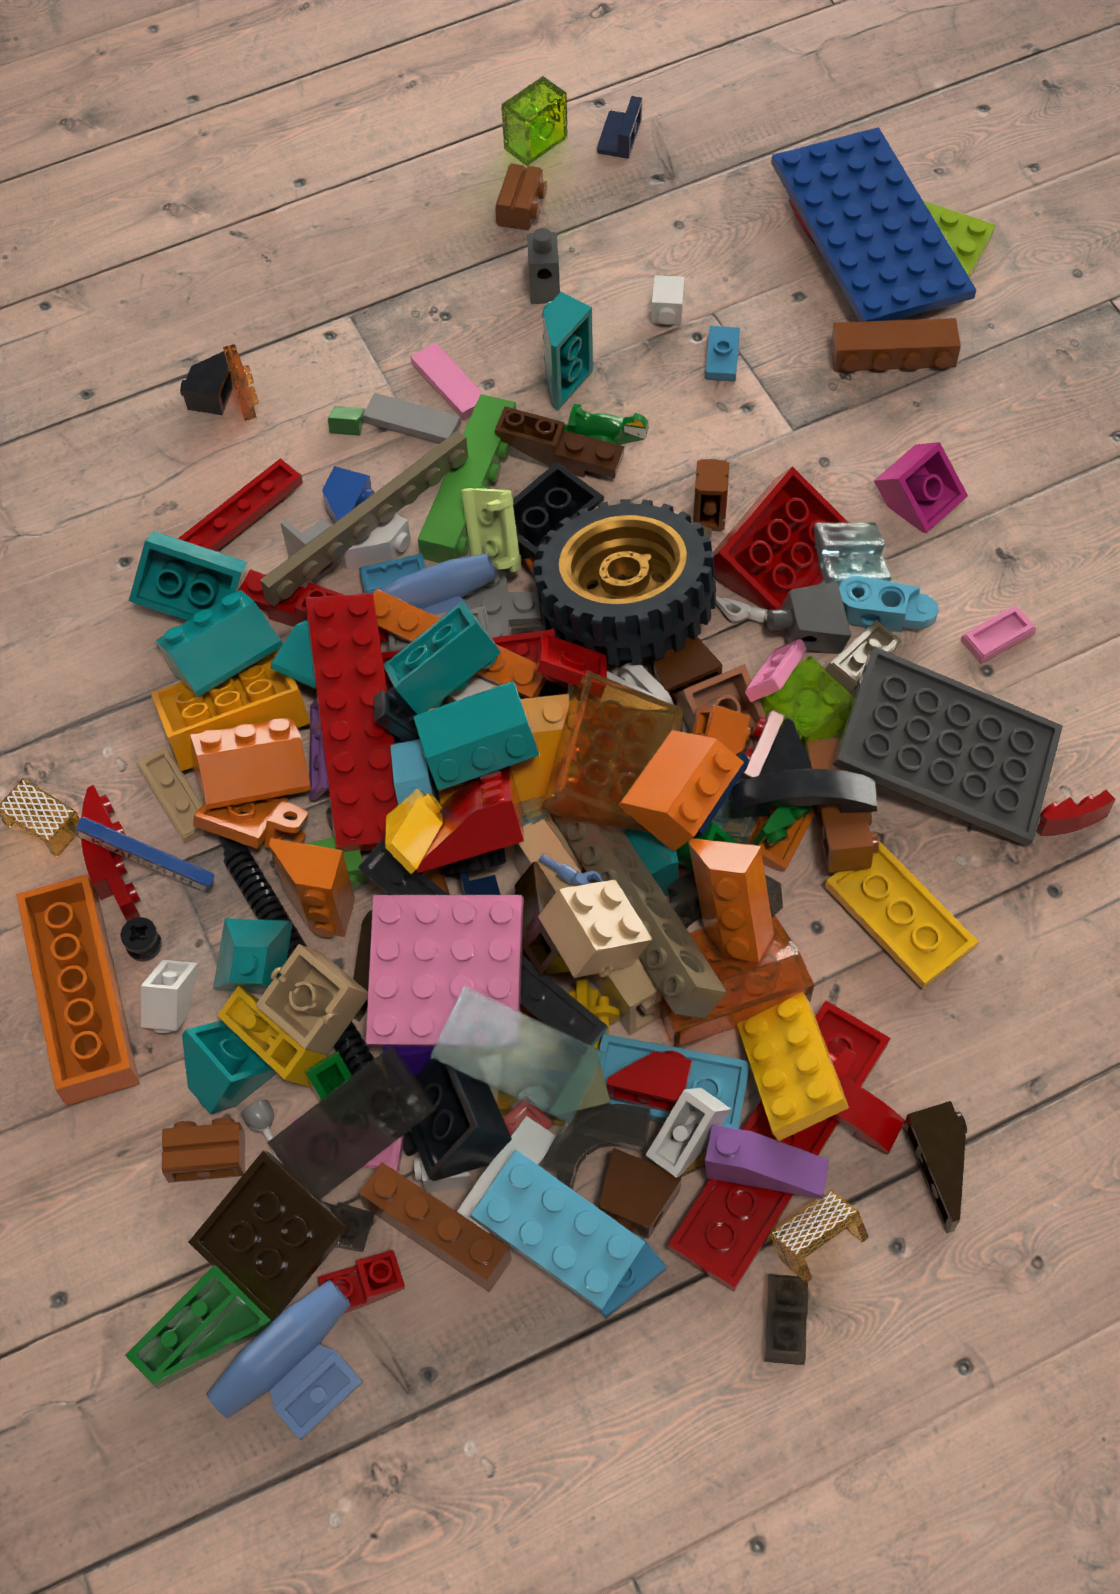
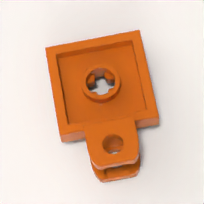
(261, 822)

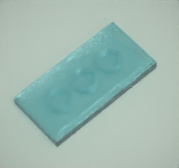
(517, 1055)

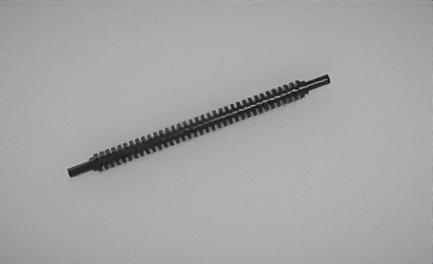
(268, 907)

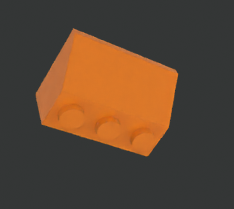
(249, 762)
(680, 786)
(315, 885)
(733, 897)

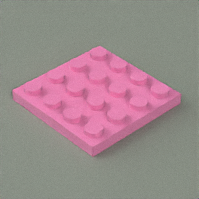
(427, 954)

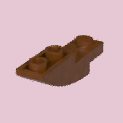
(549, 443)

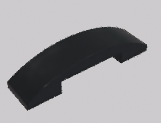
(804, 788)

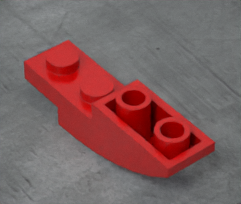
(288, 611)
(103, 865)

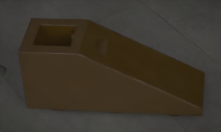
(535, 940)

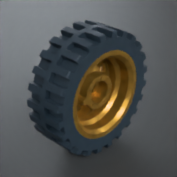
(626, 580)

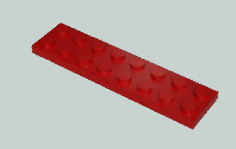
(355, 747)
(735, 1219)

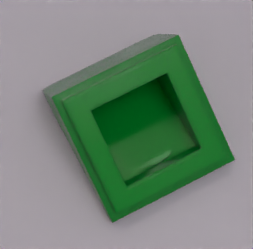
(346, 420)

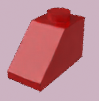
(652, 1081)

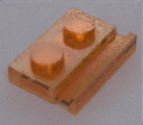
(241, 378)

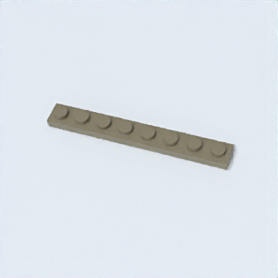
(364, 518)

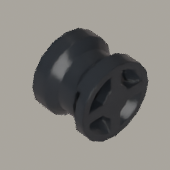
(141, 948)

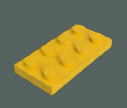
(903, 917)
(792, 1066)

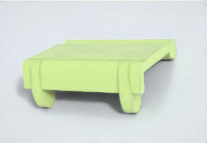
(492, 526)

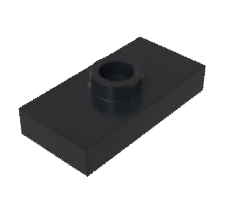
(395, 717)

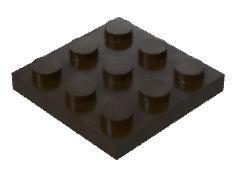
(269, 1234)

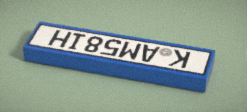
(144, 854)

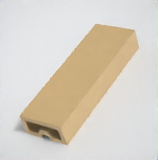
(628, 988)

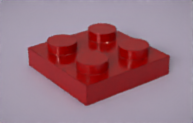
(566, 661)

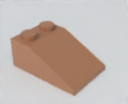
(724, 691)

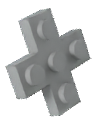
(504, 606)

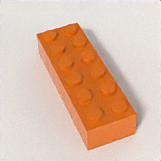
(77, 990)

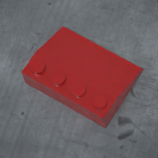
(775, 542)
(477, 820)

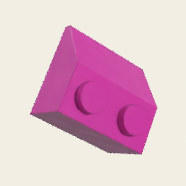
(921, 486)

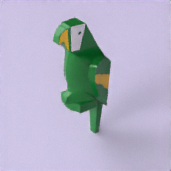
(607, 426)

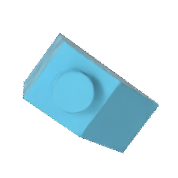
(411, 770)

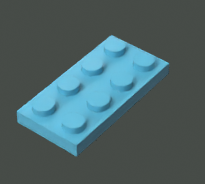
(716, 1074)
(557, 1229)

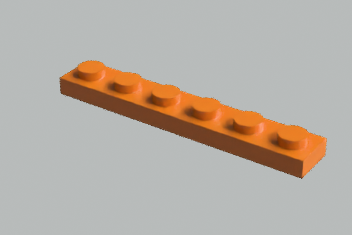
(410, 622)

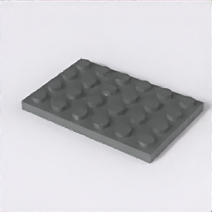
(949, 746)

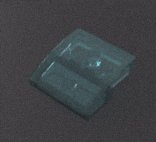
(850, 551)

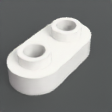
(640, 677)

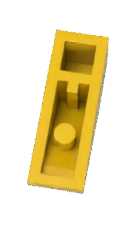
(413, 828)
(267, 1038)

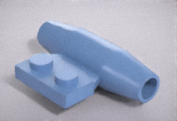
(444, 584)
(291, 1364)

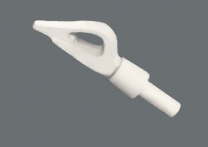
(742, 611)

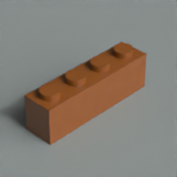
(895, 344)
(844, 836)
(435, 1226)

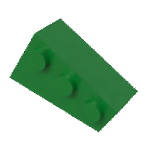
(197, 1329)

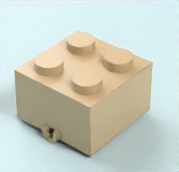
(594, 928)
(312, 999)

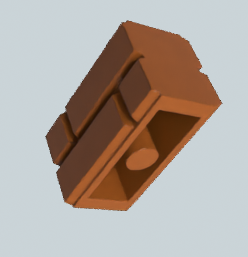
(520, 197)
(711, 493)
(203, 1150)

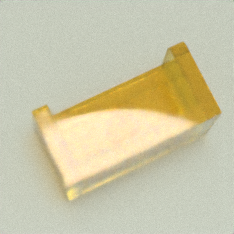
(40, 816)
(813, 1229)

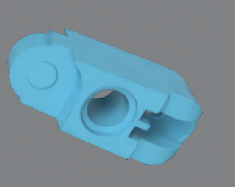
(868, 600)

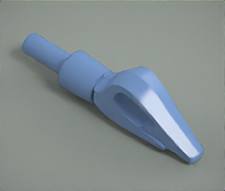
(568, 873)

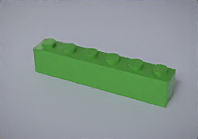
(445, 529)

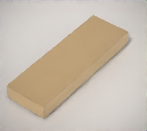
(172, 792)

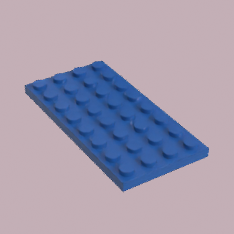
(872, 227)

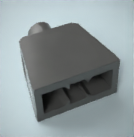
(543, 255)
(814, 616)

